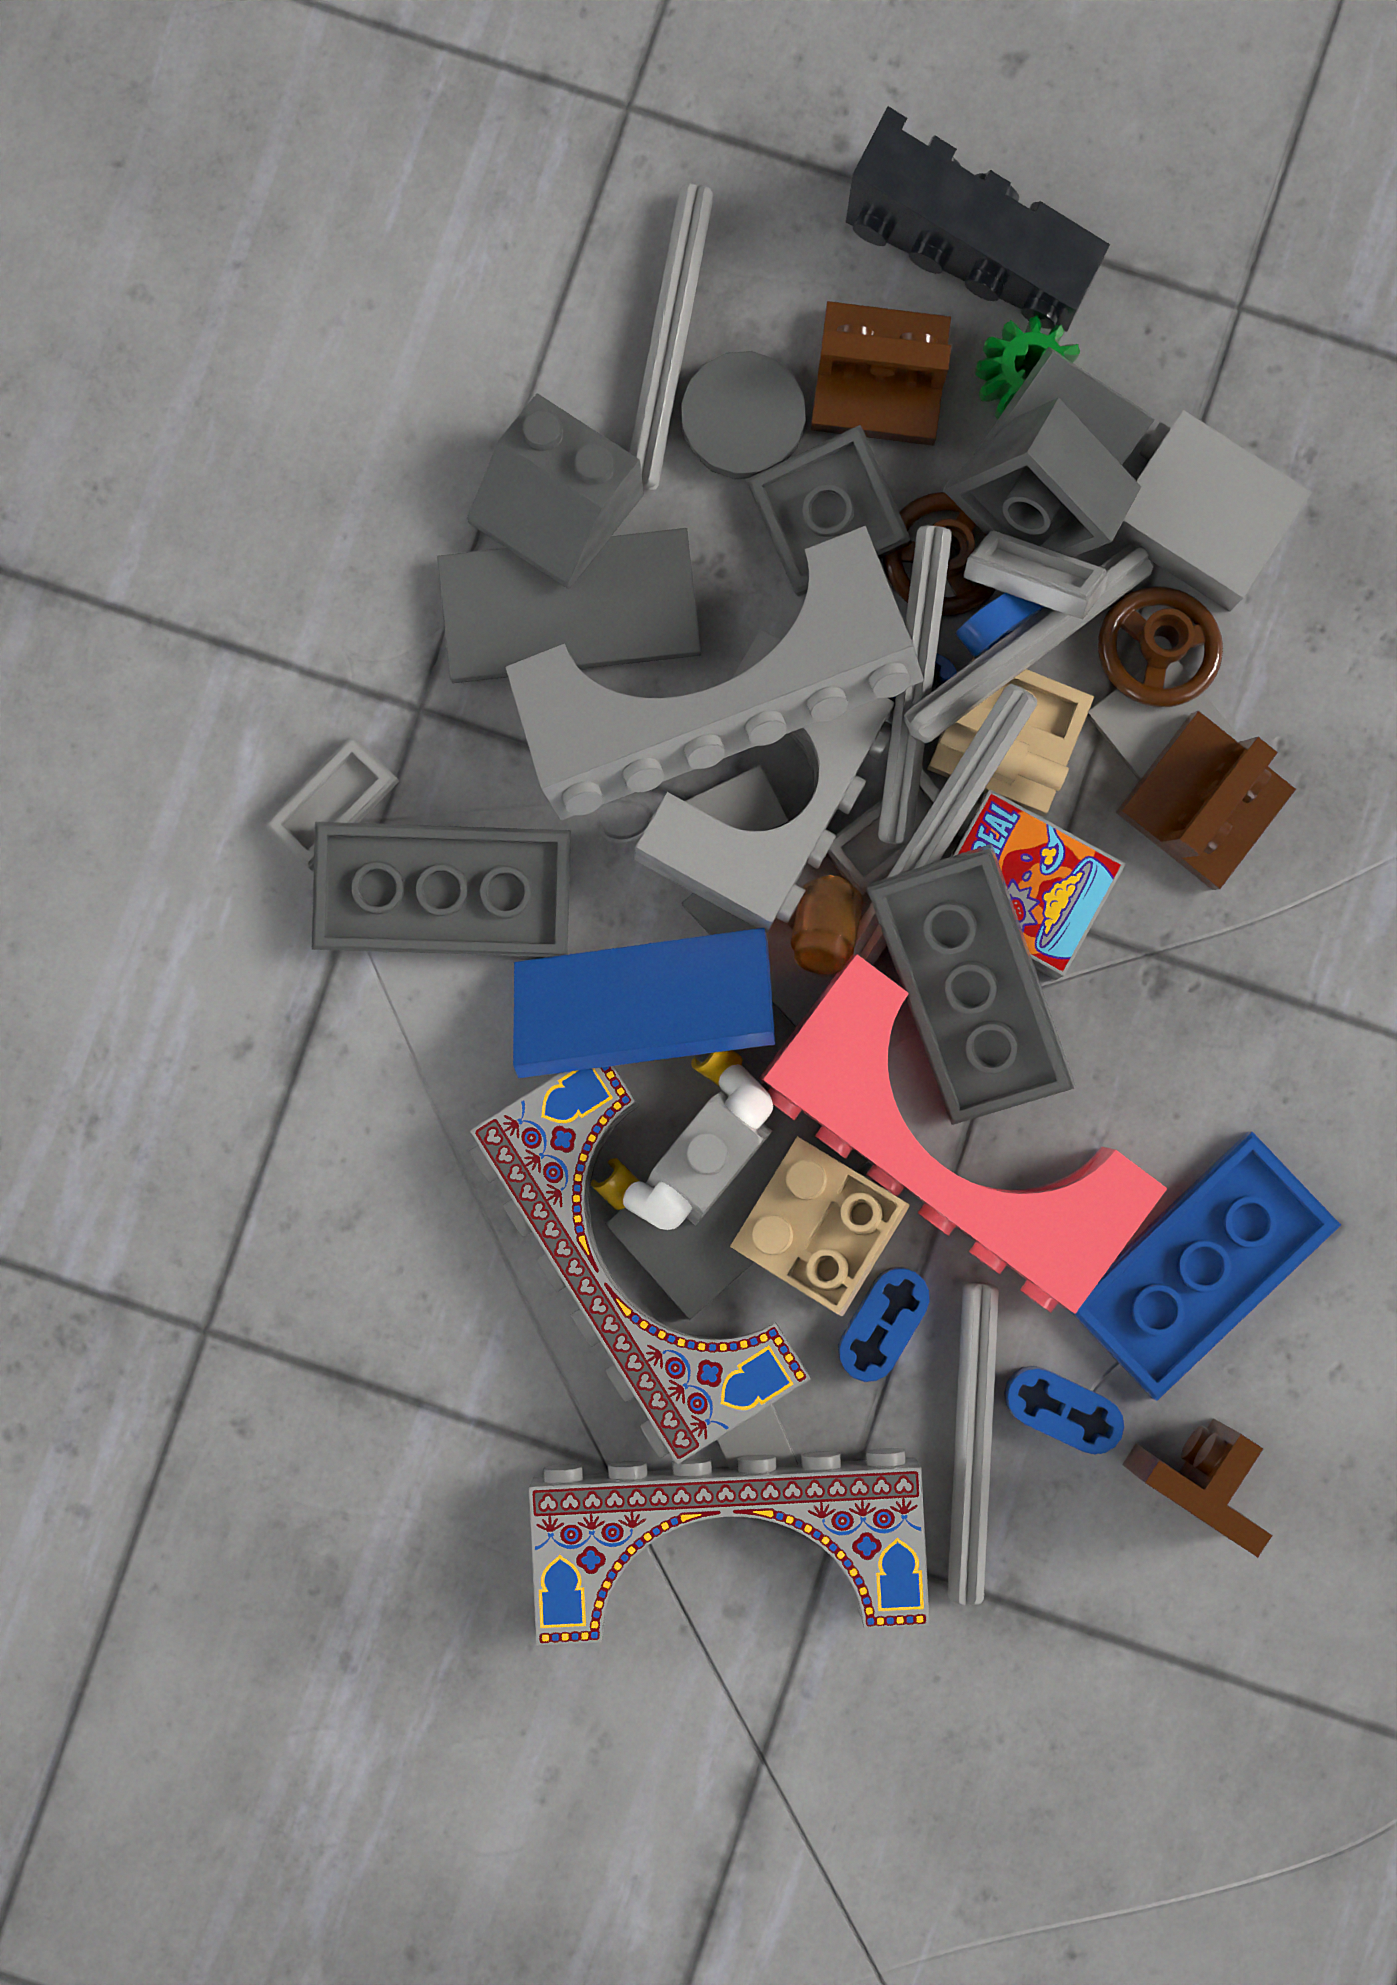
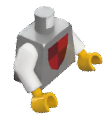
(704, 1155)

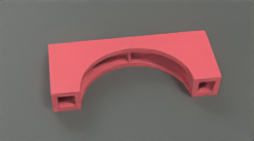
(1050, 1234)

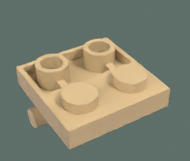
(1039, 754)
(820, 1226)

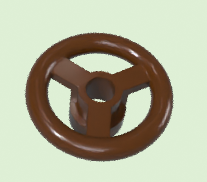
(966, 595)
(1167, 623)

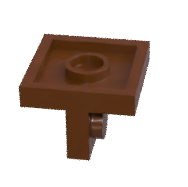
(881, 372)
(1207, 799)
(1212, 1472)

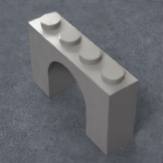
(758, 870)

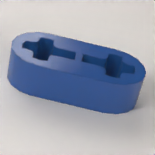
(995, 622)
(897, 1332)
(1056, 1423)

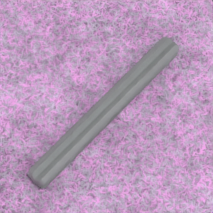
(670, 330)
(923, 627)
(1018, 651)
(955, 801)
(973, 1443)

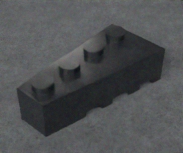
(970, 226)

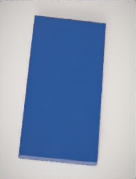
(642, 1003)
(1204, 1265)

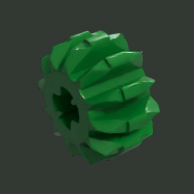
(1008, 354)

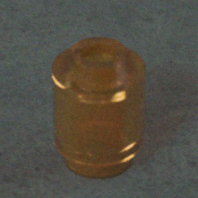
(826, 924)

